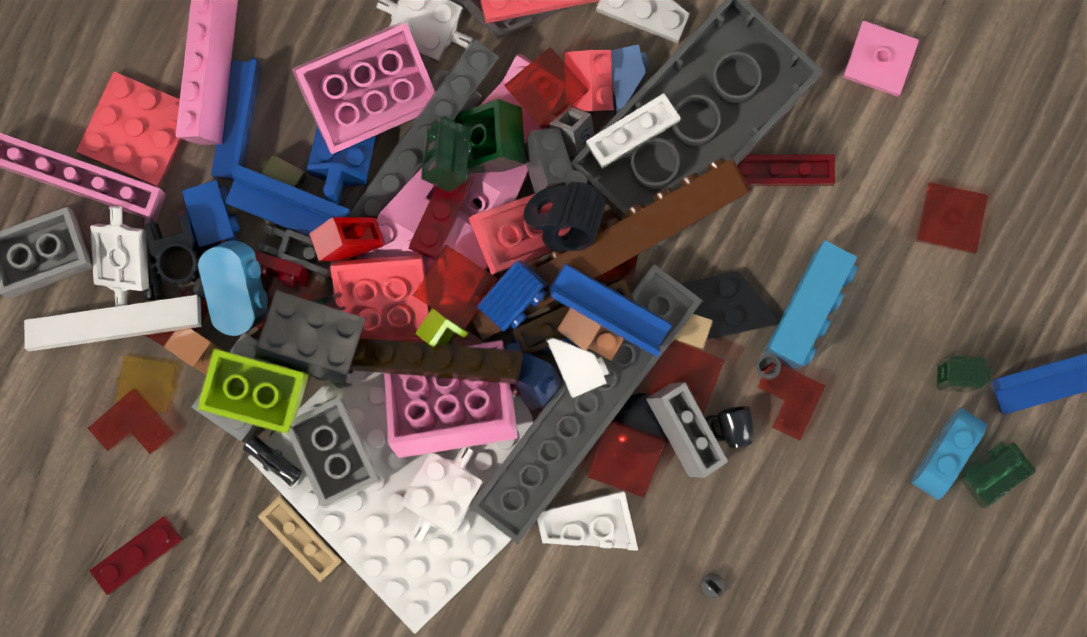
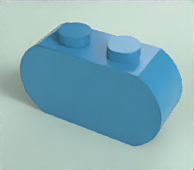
(233, 287)
(949, 453)

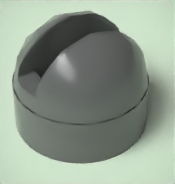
(764, 362)
(707, 590)

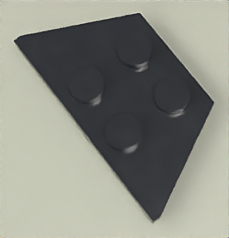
(730, 305)

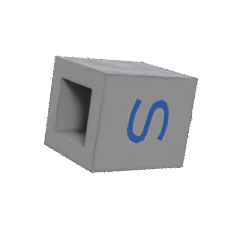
(575, 128)

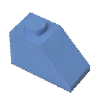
(627, 73)

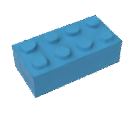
(810, 305)

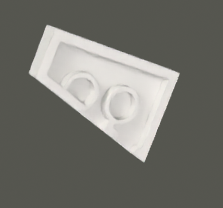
(590, 522)

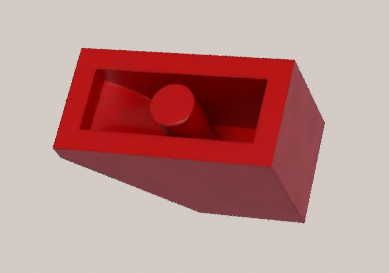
(346, 238)

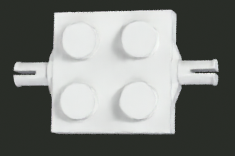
(430, 23)
(119, 256)
(441, 493)

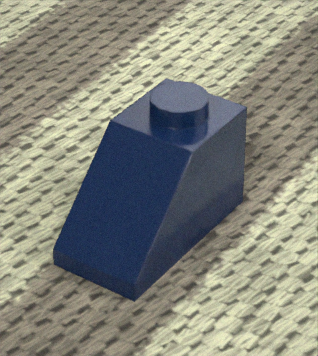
(536, 382)

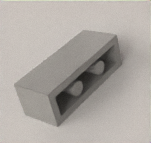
(687, 430)

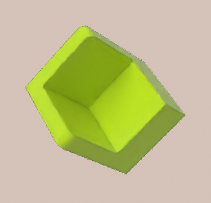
(438, 329)

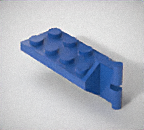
(342, 168)

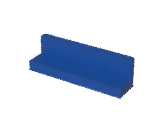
(238, 118)
(280, 202)
(610, 309)
(1041, 384)

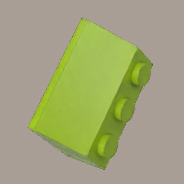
(252, 391)

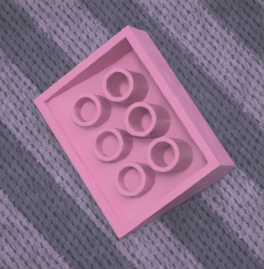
(365, 86)
(447, 412)

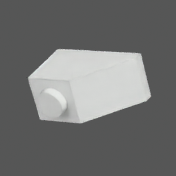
(578, 367)

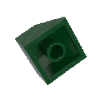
(494, 136)

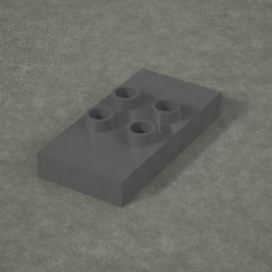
(728, 90)

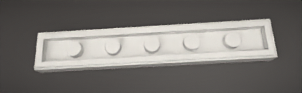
(113, 323)

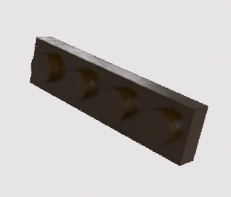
(534, 332)

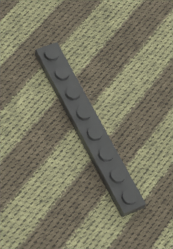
(409, 151)

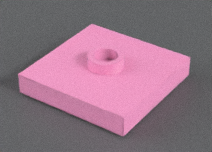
(880, 58)

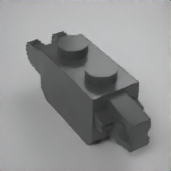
(297, 249)

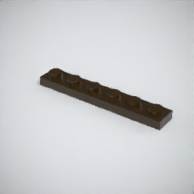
(438, 361)

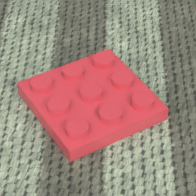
(133, 130)
(383, 295)

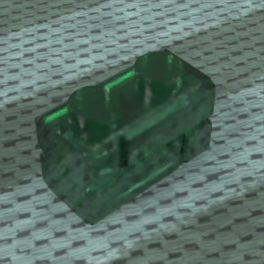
(446, 154)
(962, 374)
(997, 474)

